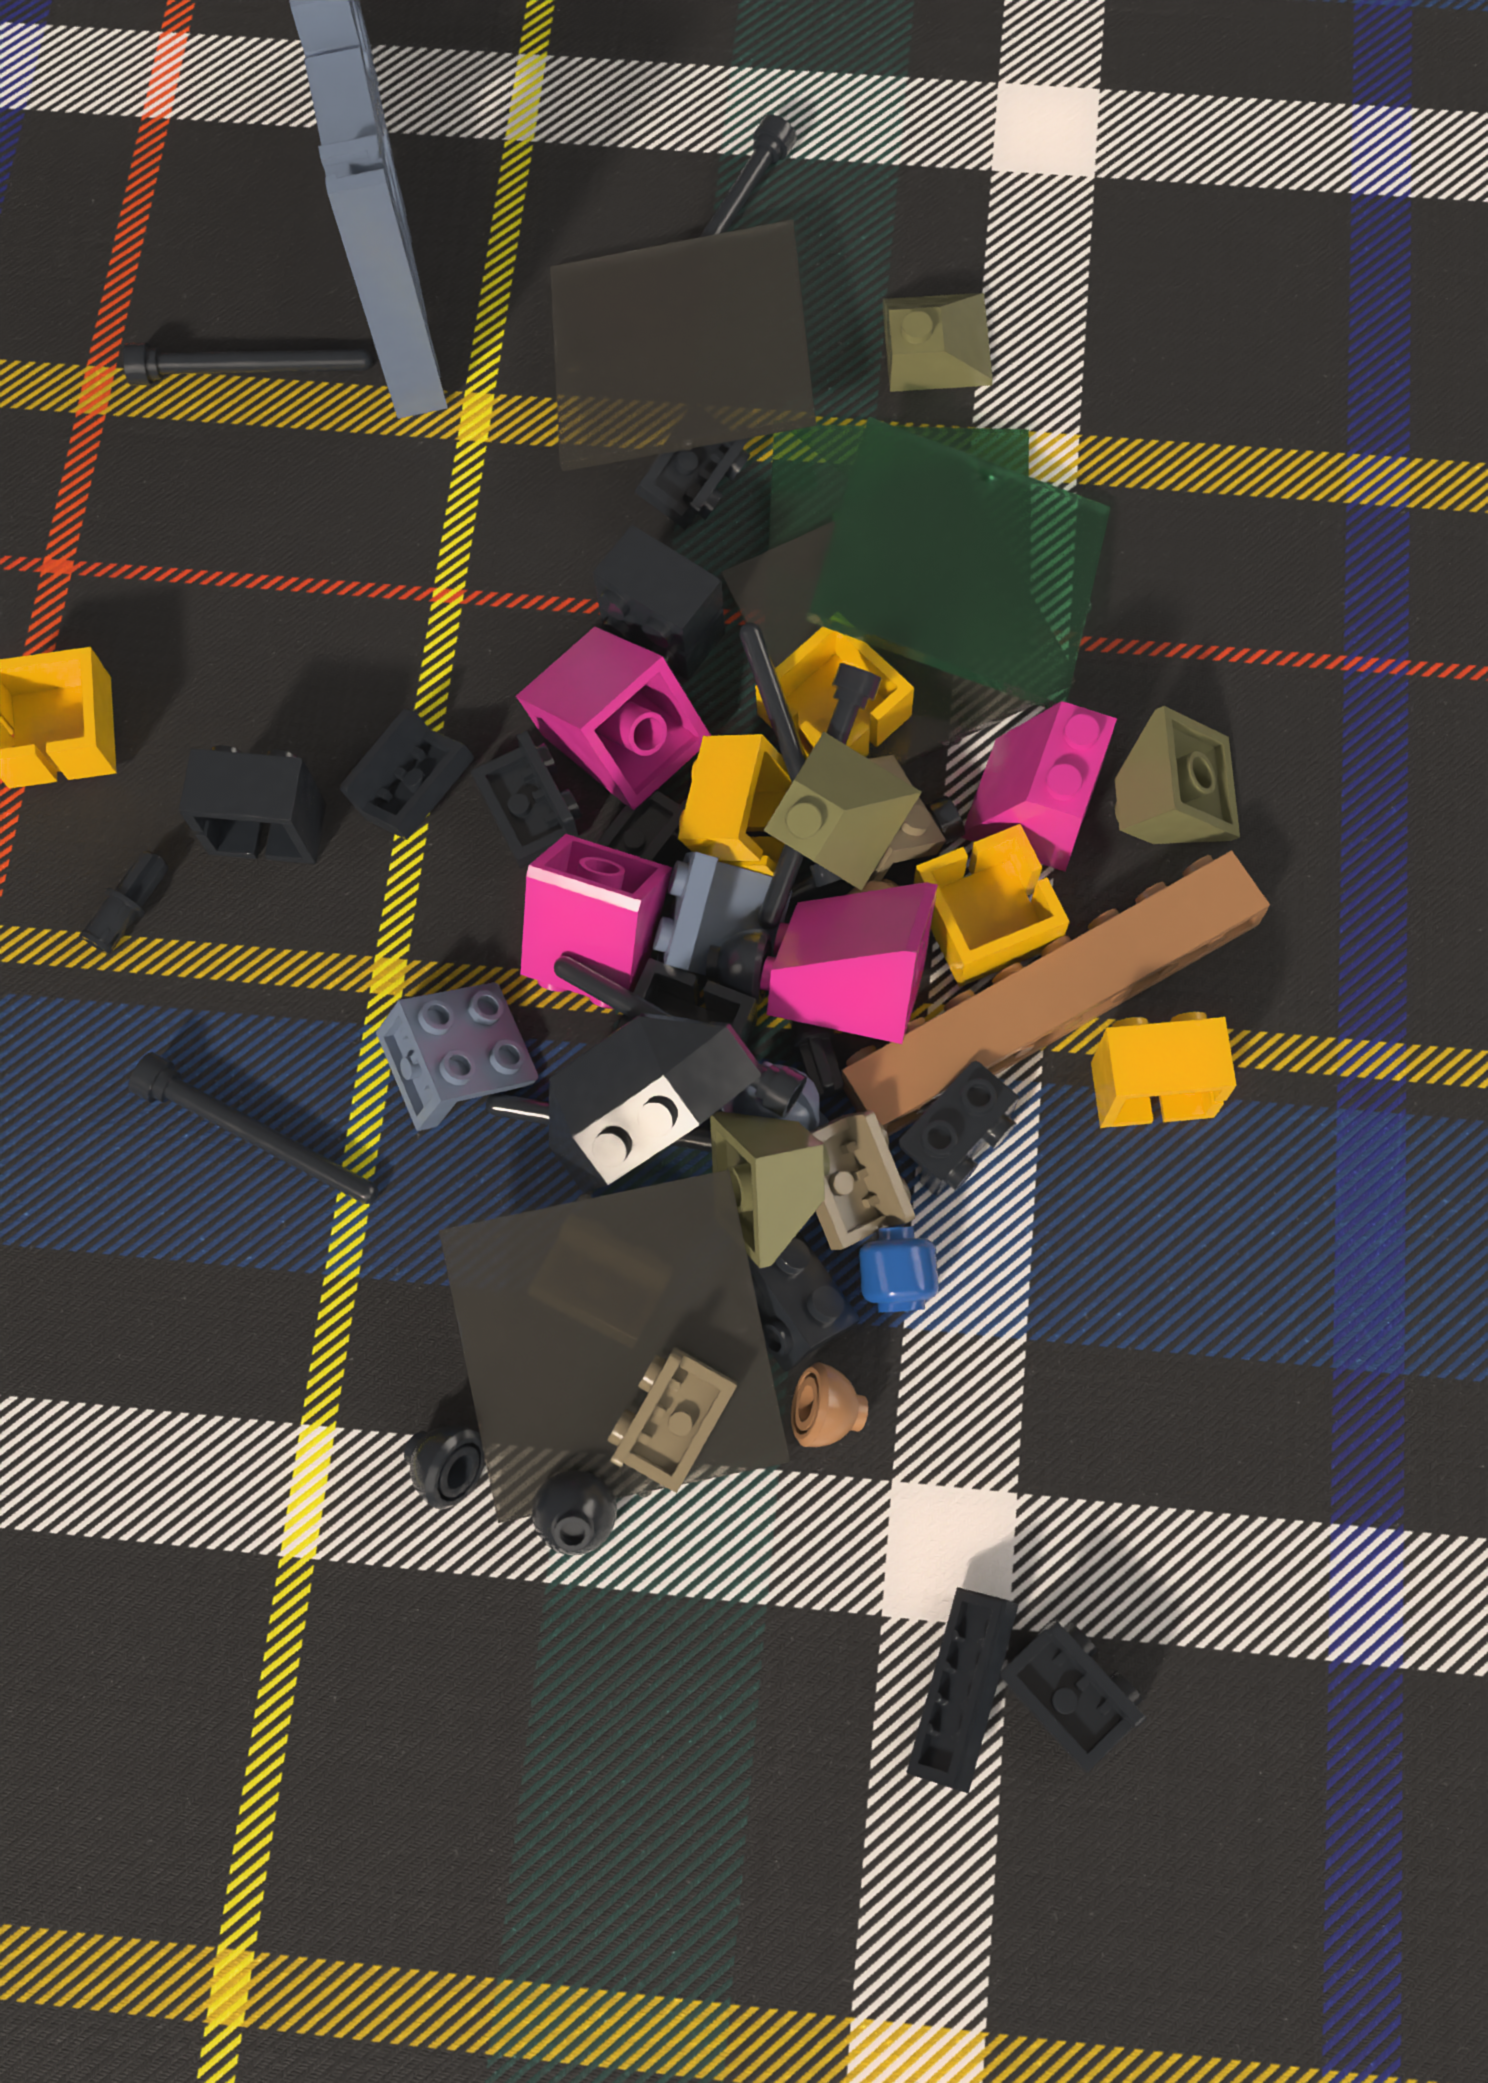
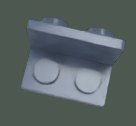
(453, 1050)

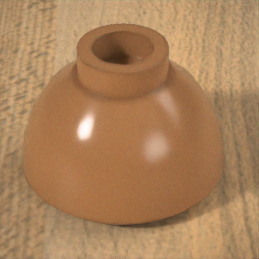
(826, 1407)

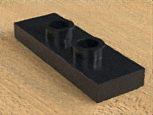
(962, 1689)

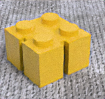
(809, 692)
(58, 718)
(735, 792)
(987, 916)
(1177, 1060)

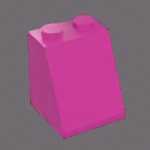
(616, 714)
(1043, 780)
(592, 908)
(852, 961)

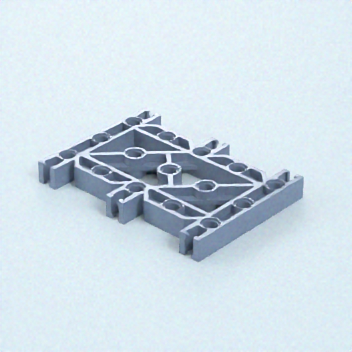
(368, 198)

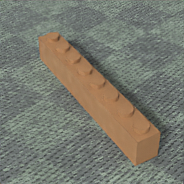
(1059, 991)

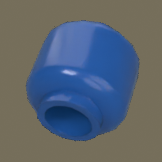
(899, 1270)

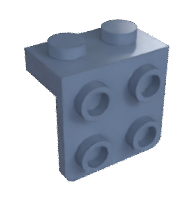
(707, 909)

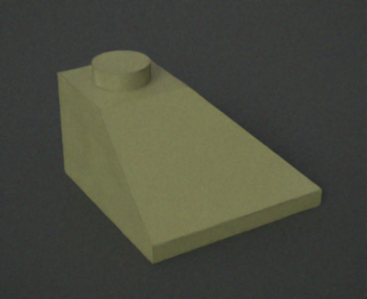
(937, 342)
(1177, 783)
(842, 811)
(774, 1177)

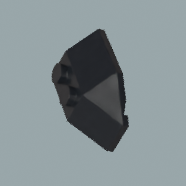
(642, 1093)

